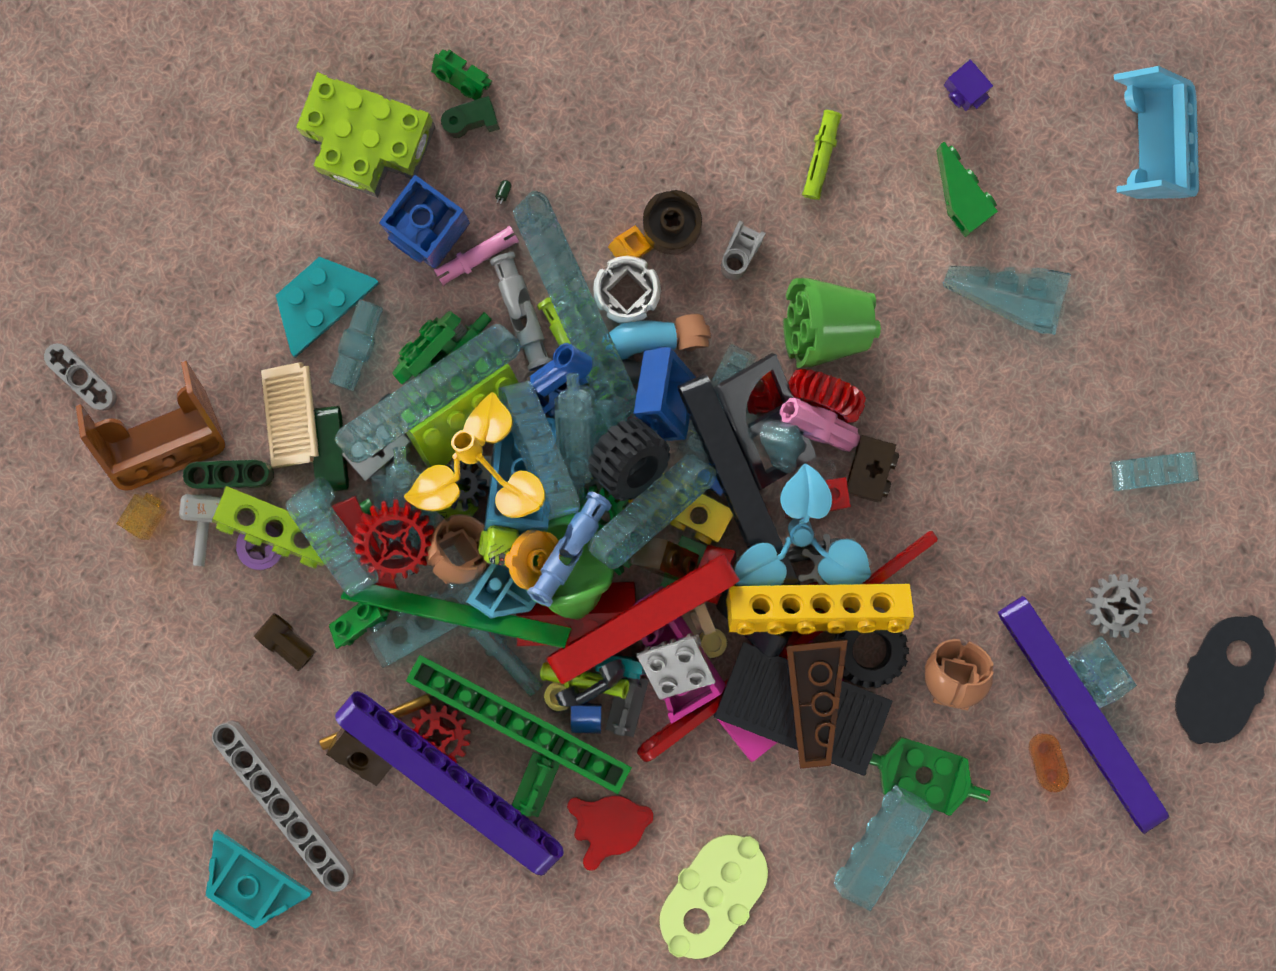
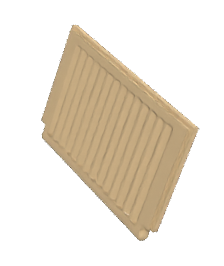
(290, 415)

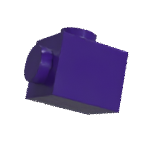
(968, 87)

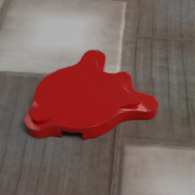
(610, 825)

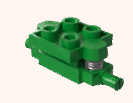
(433, 337)

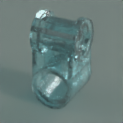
(782, 444)

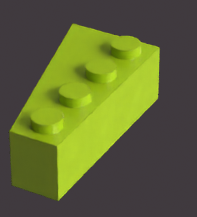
(434, 434)

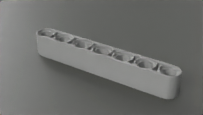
(268, 800)

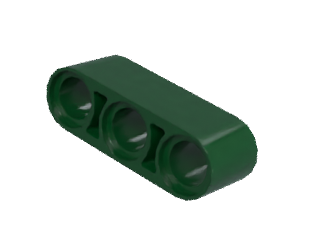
(330, 462)
(214, 474)

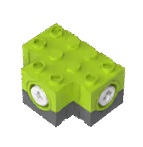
(363, 134)

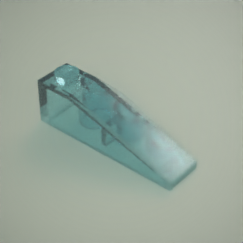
(1026, 299)

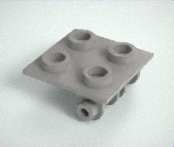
(676, 666)

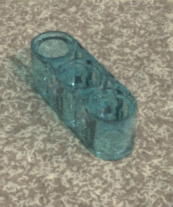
(1154, 471)

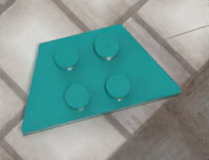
(319, 300)
(249, 884)

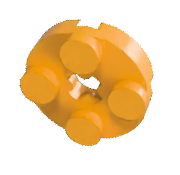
(521, 556)

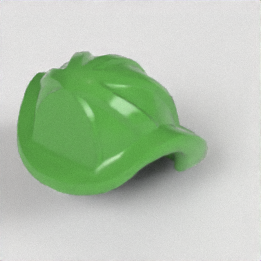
(585, 582)

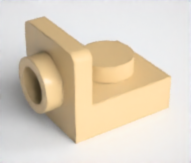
(699, 620)

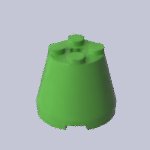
(827, 322)

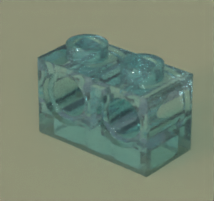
(1101, 672)

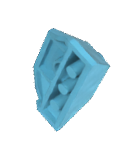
(498, 594)

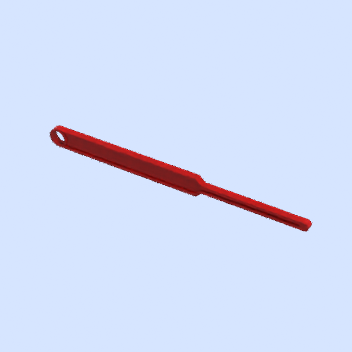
(674, 732)

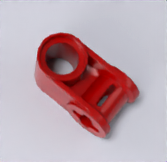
(764, 396)

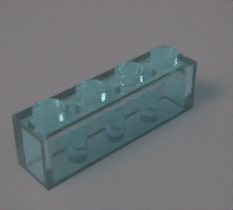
(882, 847)

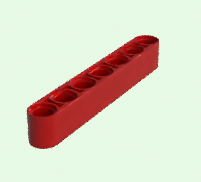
(643, 618)

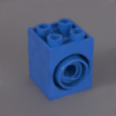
(424, 223)

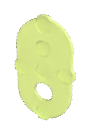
(722, 882)

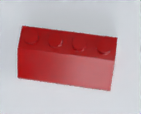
(612, 602)

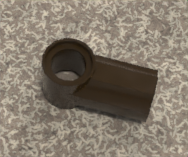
(279, 637)

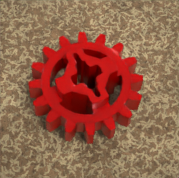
(436, 722)

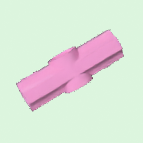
(820, 424)

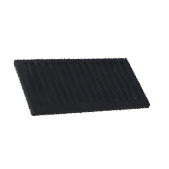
(761, 702)

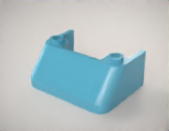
(1166, 134)

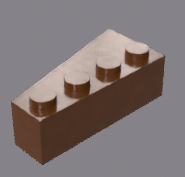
(816, 689)

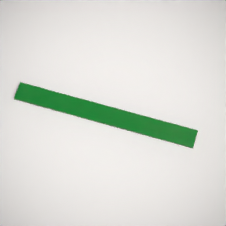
(462, 615)

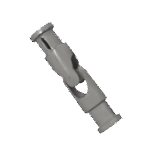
(519, 307)

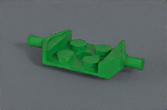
(949, 779)

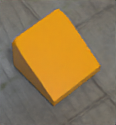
(630, 244)

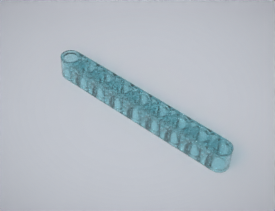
(574, 302)

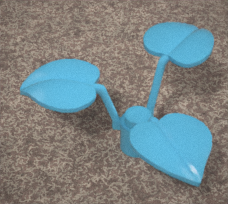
(802, 498)

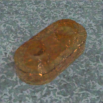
(1049, 761)

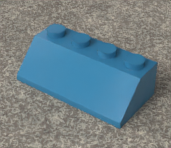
(507, 461)

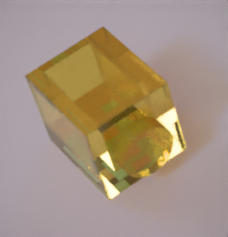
(142, 515)

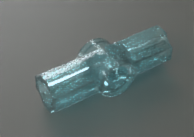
(356, 345)

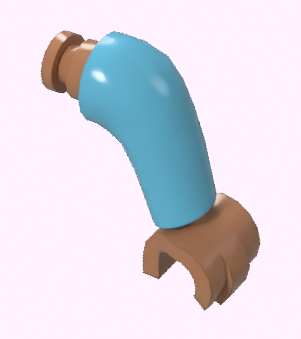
(643, 335)

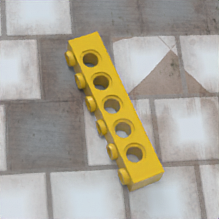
(862, 598)

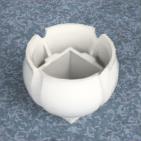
(638, 271)

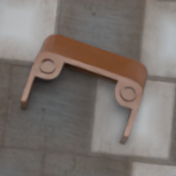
(159, 445)

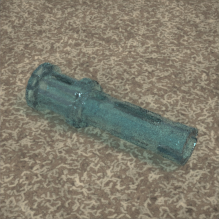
(496, 646)

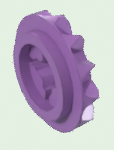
(254, 559)

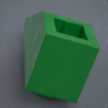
(963, 197)

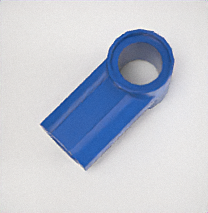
(565, 360)

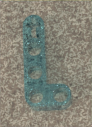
(329, 536)

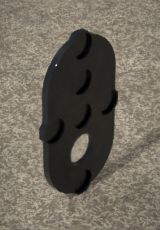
(1216, 694)

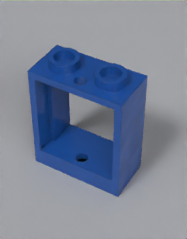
(658, 396)

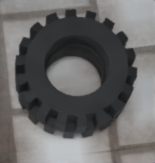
(629, 459)
(884, 672)

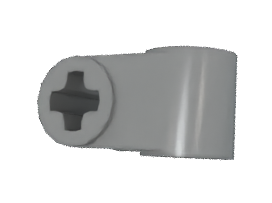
(742, 246)

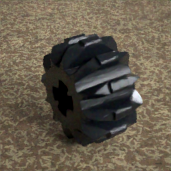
(473, 484)

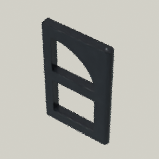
(734, 397)

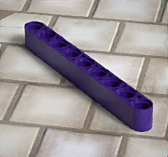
(1083, 714)
(449, 783)

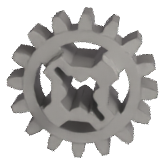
(1120, 594)

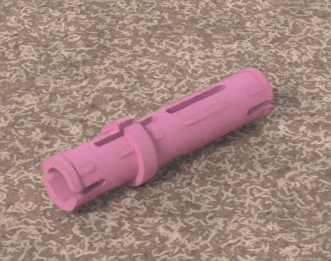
(465, 262)

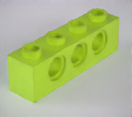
(234, 502)

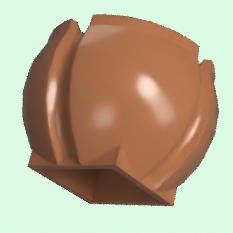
(465, 535)
(958, 674)

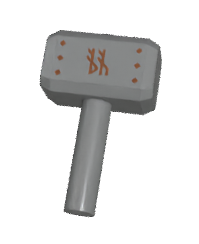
(199, 509)

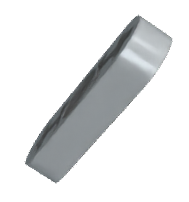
(59, 368)

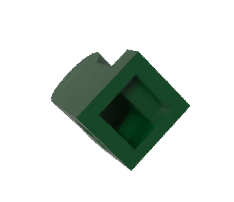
(468, 116)

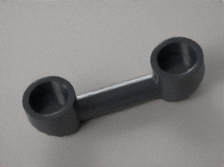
(611, 674)

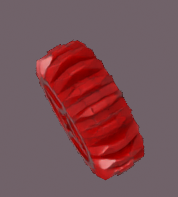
(828, 393)
(376, 523)

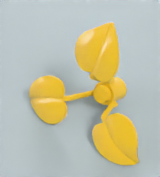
(488, 423)

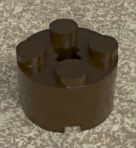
(667, 206)

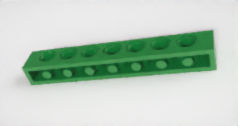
(518, 724)

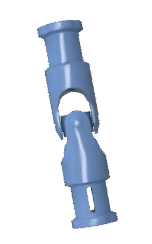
(578, 533)

